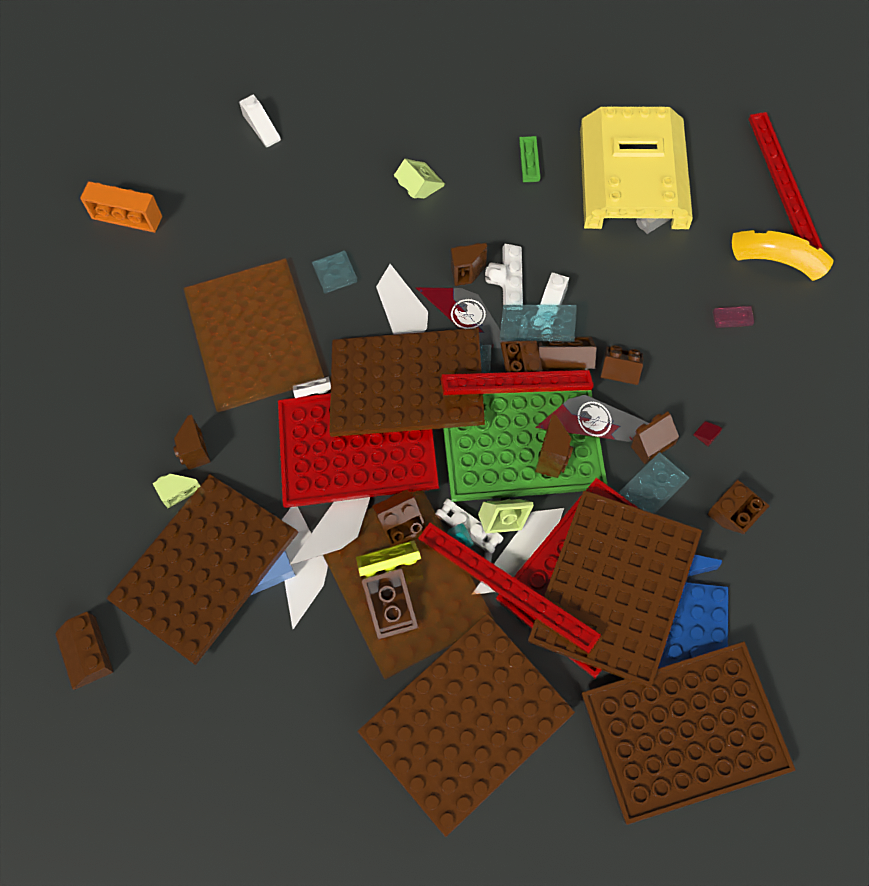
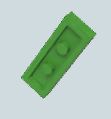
(529, 159)

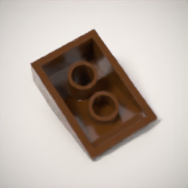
(389, 602)

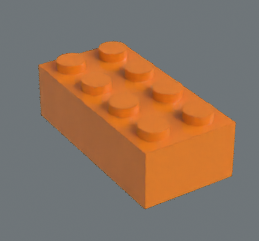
(121, 206)

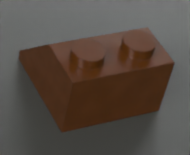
(191, 445)

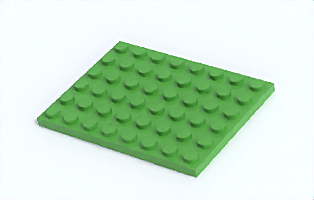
(504, 452)

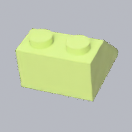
(418, 178)
(504, 515)

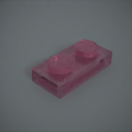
(733, 317)

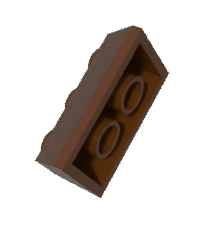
(567, 354)
(554, 450)
(83, 650)

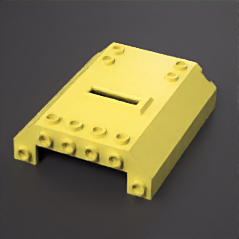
(634, 180)

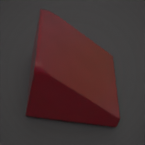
(707, 433)

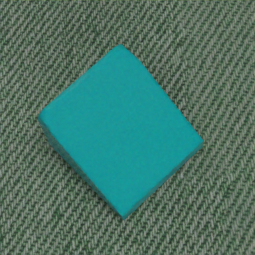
(461, 534)

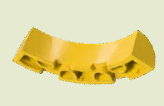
(783, 249)

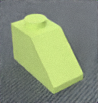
(175, 488)

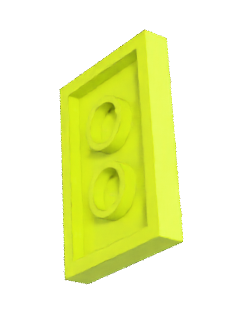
(388, 558)

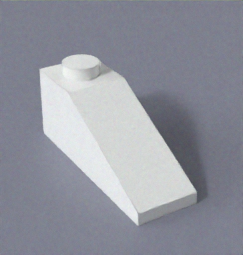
(259, 121)
(555, 290)

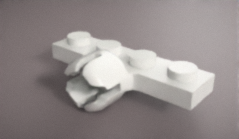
(508, 275)

